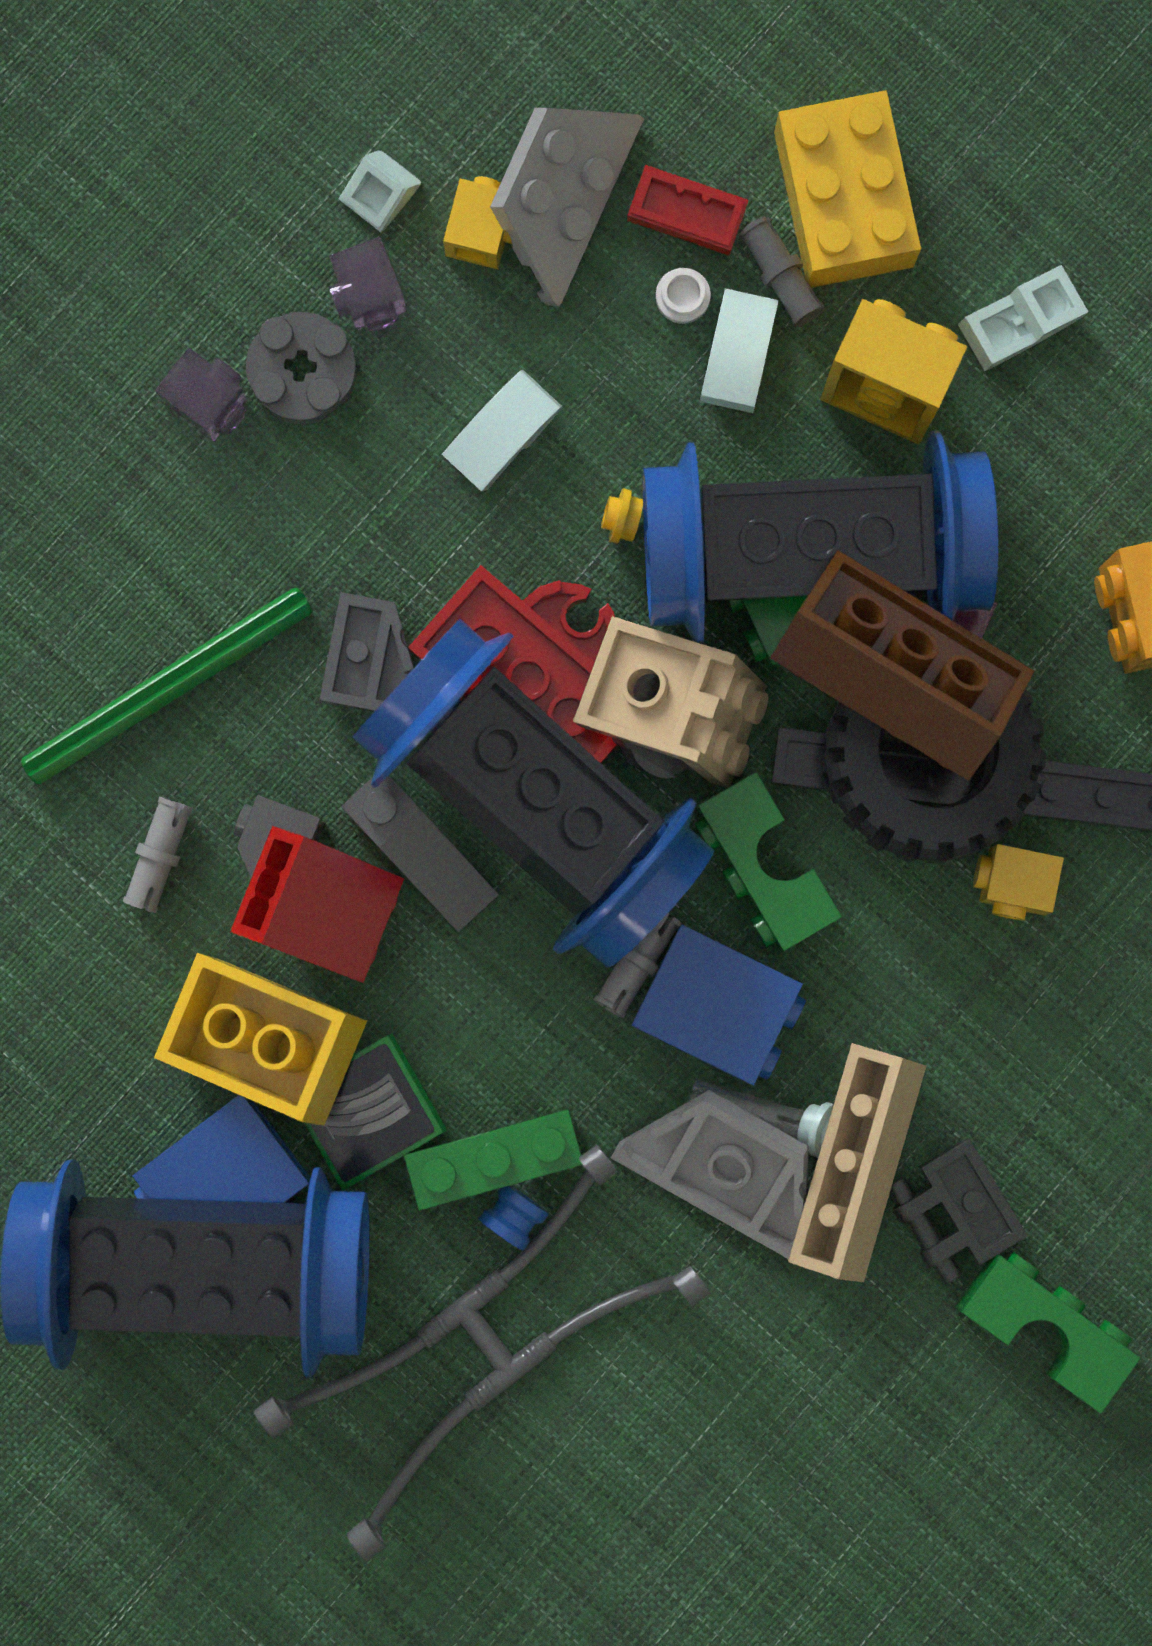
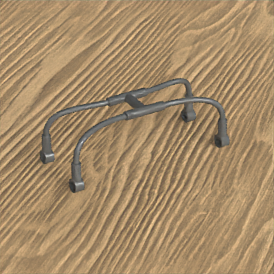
(509, 1368)

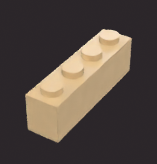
(857, 1164)

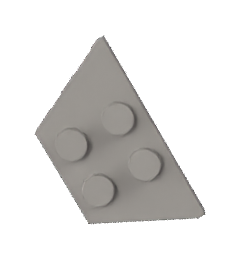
(560, 189)
(725, 1167)

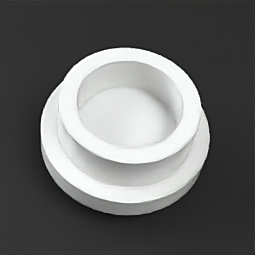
(683, 295)

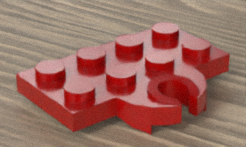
(544, 655)

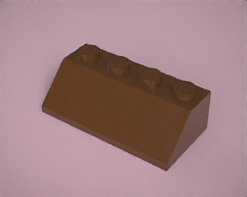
(903, 665)

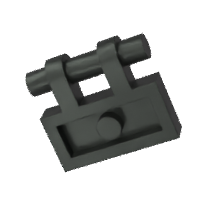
(972, 1203)

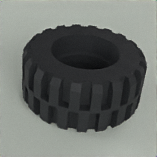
(929, 831)

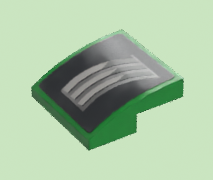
(375, 1115)

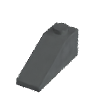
(420, 851)

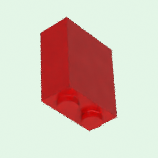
(317, 904)

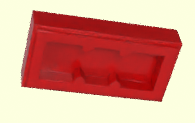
(687, 210)

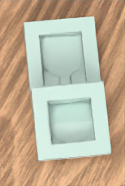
(1023, 318)
(739, 350)
(502, 430)

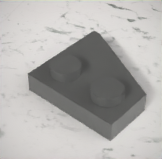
(365, 654)

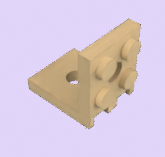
(701, 707)

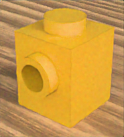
(472, 227)
(1018, 881)

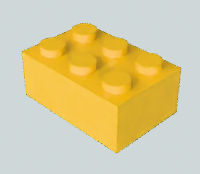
(847, 189)
(893, 369)
(260, 1040)

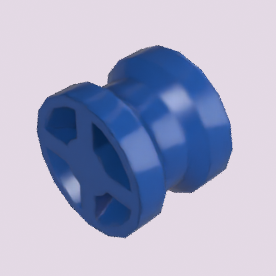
(513, 1216)

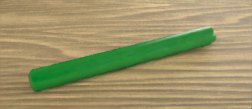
(166, 686)

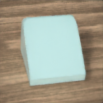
(379, 189)

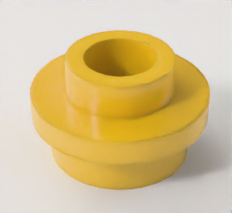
(622, 516)

